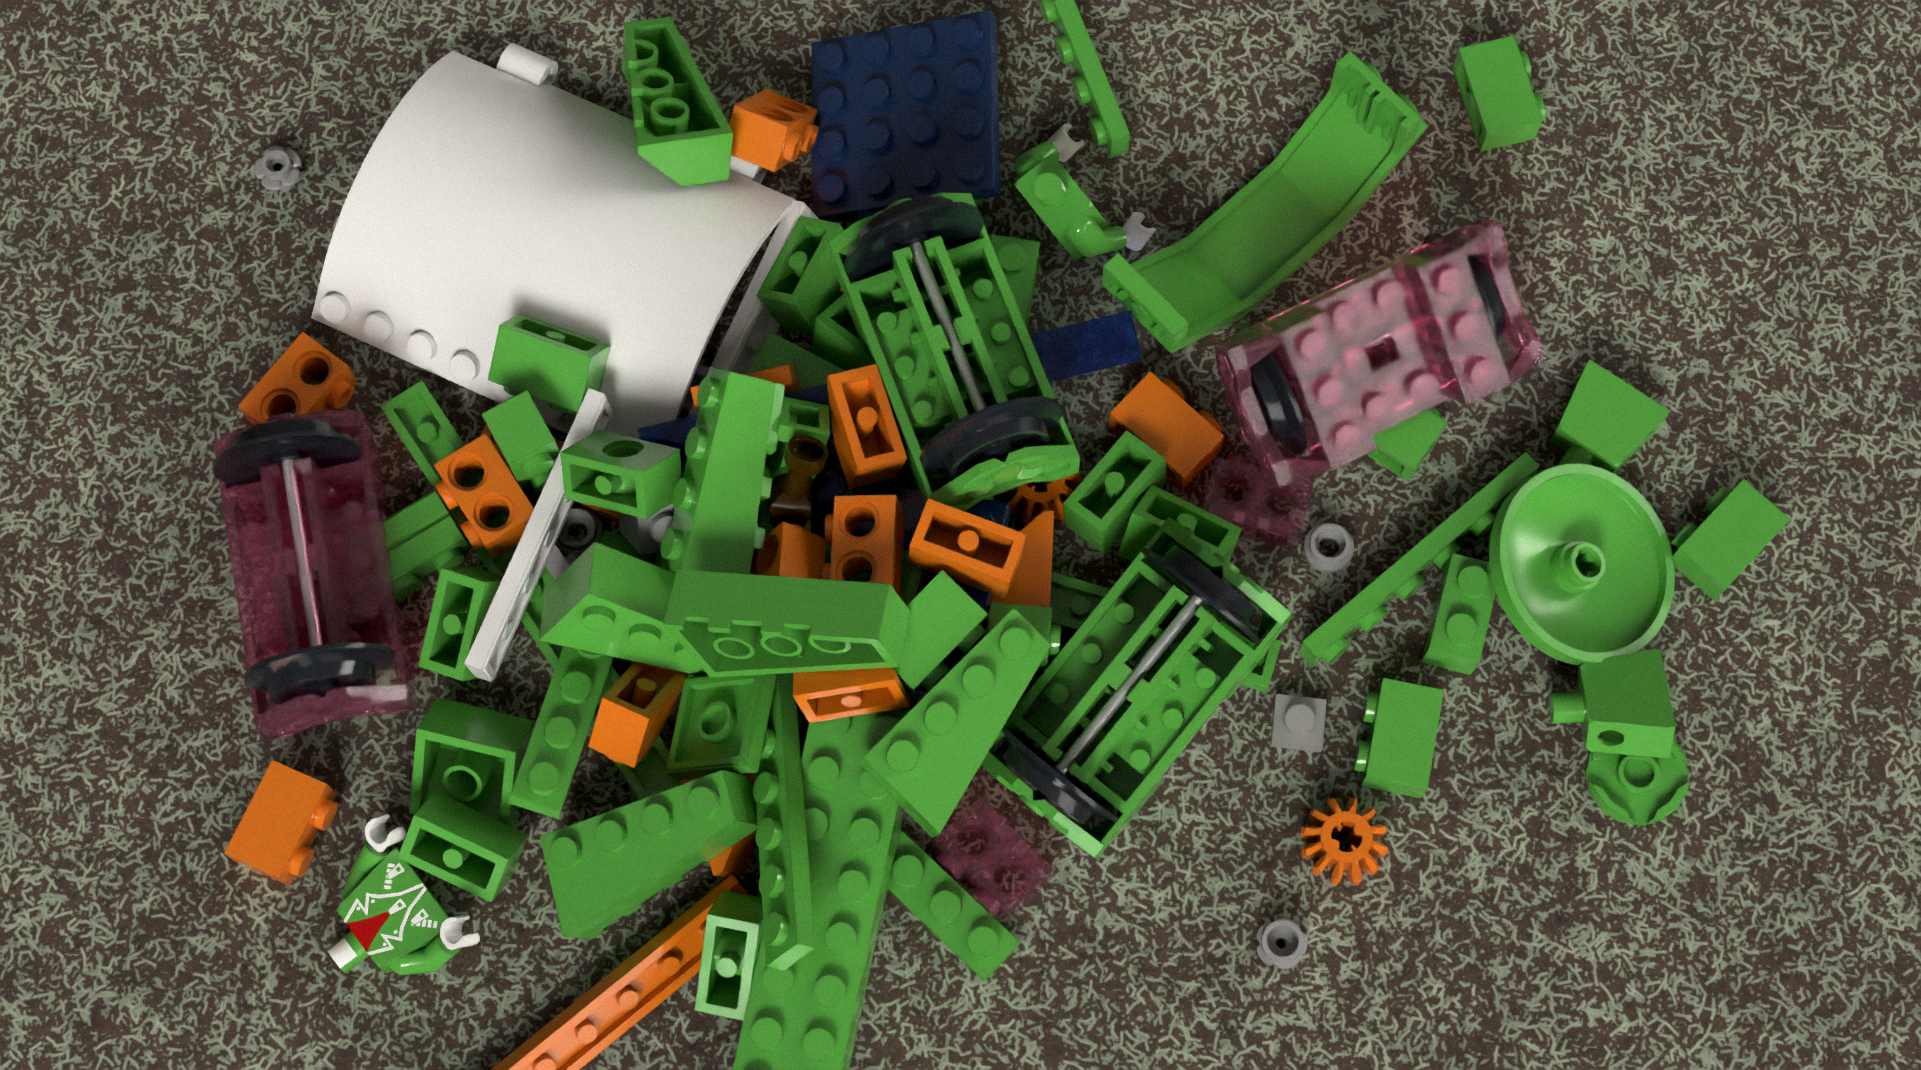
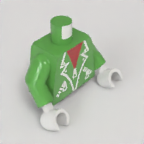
(1066, 207)
(394, 912)

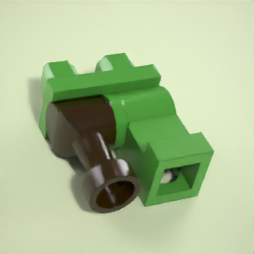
(795, 463)

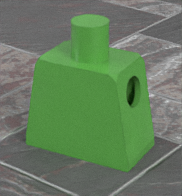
(1605, 420)
(1620, 705)

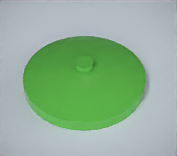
(1581, 564)

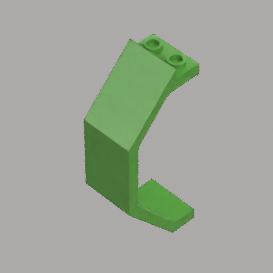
(1275, 218)

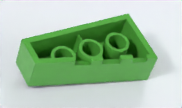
(614, 609)
(785, 623)
(949, 732)
(633, 852)

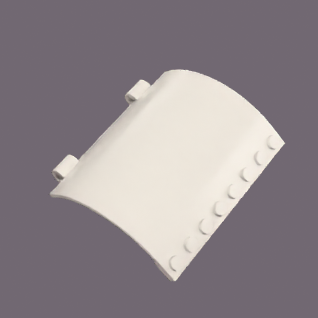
(534, 203)

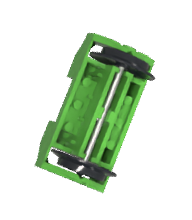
(928, 284)
(1170, 641)

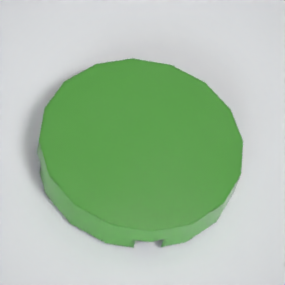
(1632, 790)

